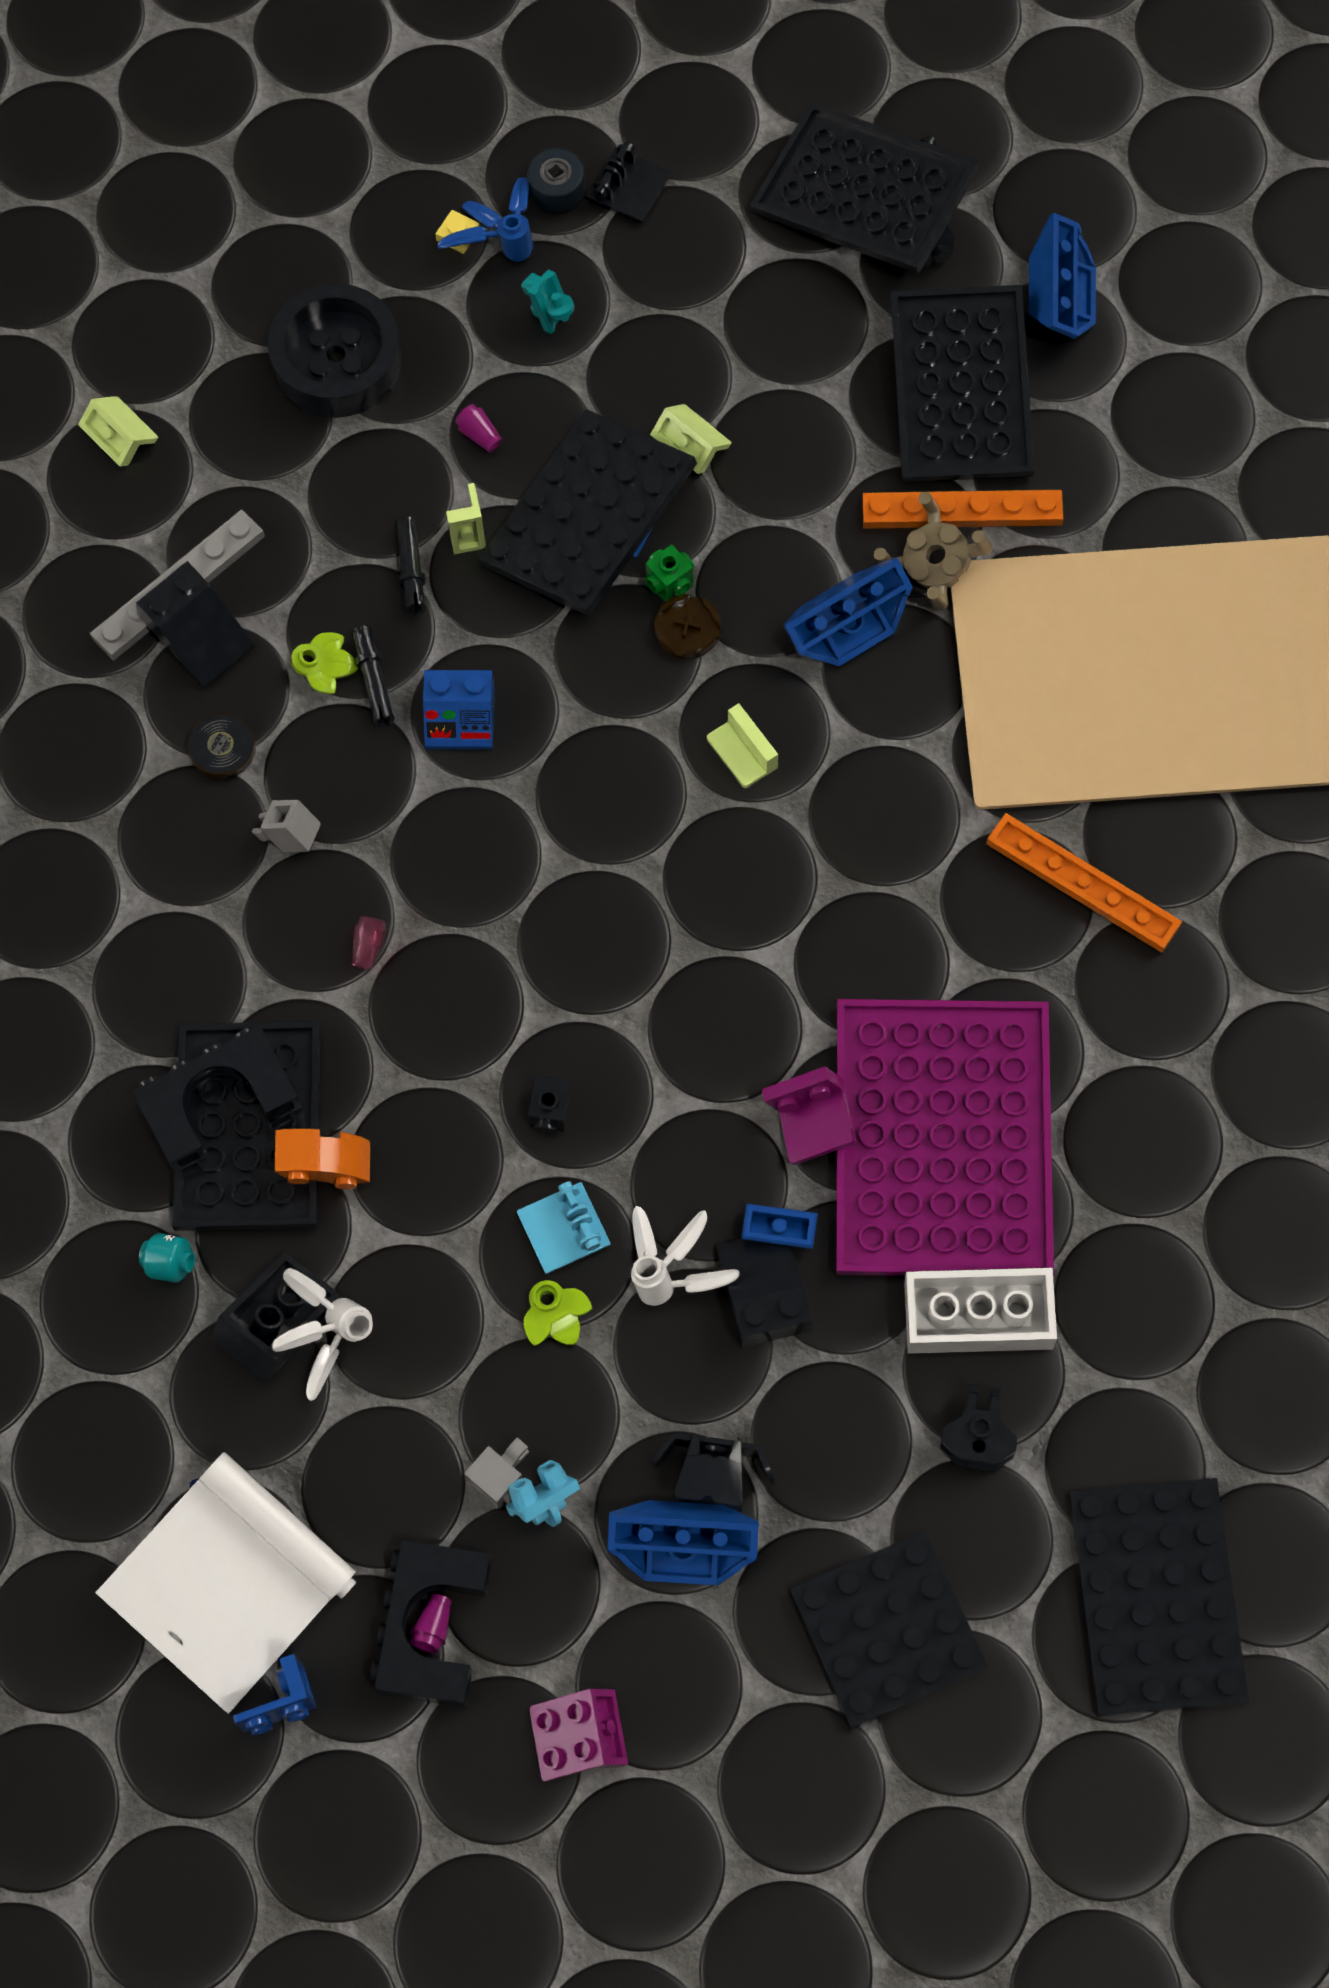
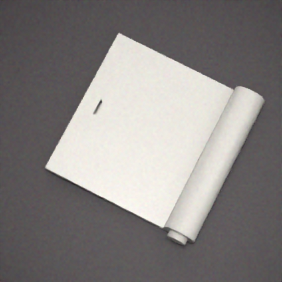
(227, 1579)

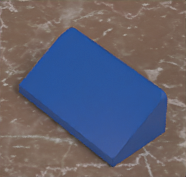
(779, 1226)

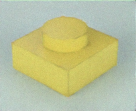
(453, 223)

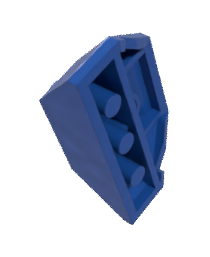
(1062, 279)
(851, 614)
(682, 1541)

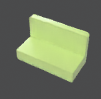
(116, 428)
(689, 433)
(467, 526)
(743, 748)

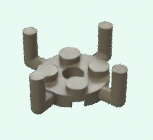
(933, 537)

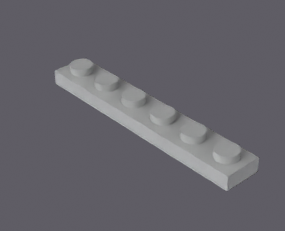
(208, 558)

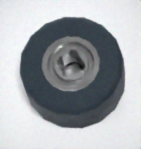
(556, 180)

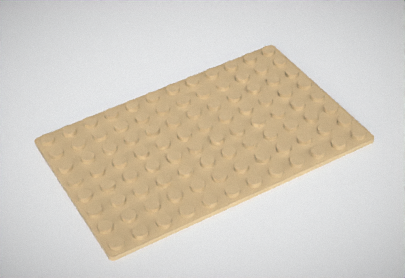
(1145, 672)

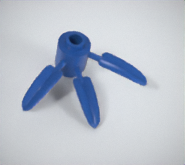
(512, 229)

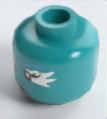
(167, 1257)

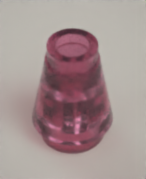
(367, 941)

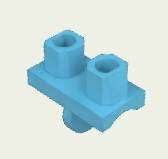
(544, 1500)

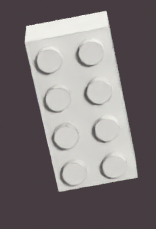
(980, 1310)

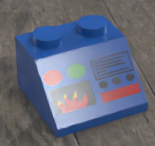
(458, 709)

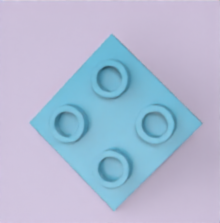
(563, 1227)

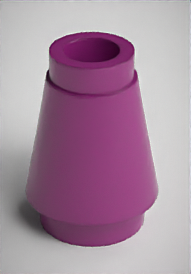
(477, 427)
(431, 1627)

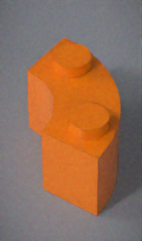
(308, 1156)

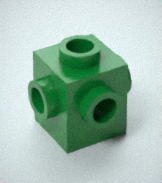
(669, 573)

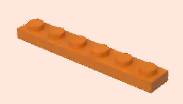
(965, 508)
(1084, 882)

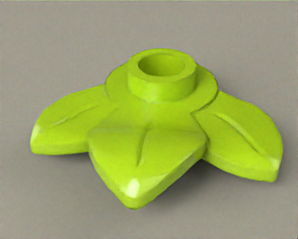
(328, 663)
(557, 1318)

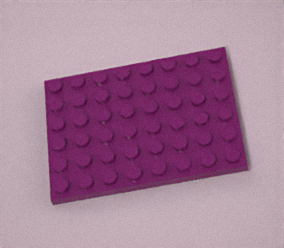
(946, 1136)

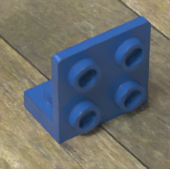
(293, 1707)

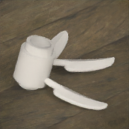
(651, 1274)
(342, 1317)

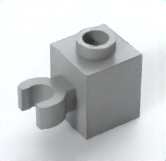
(288, 826)
(494, 1473)

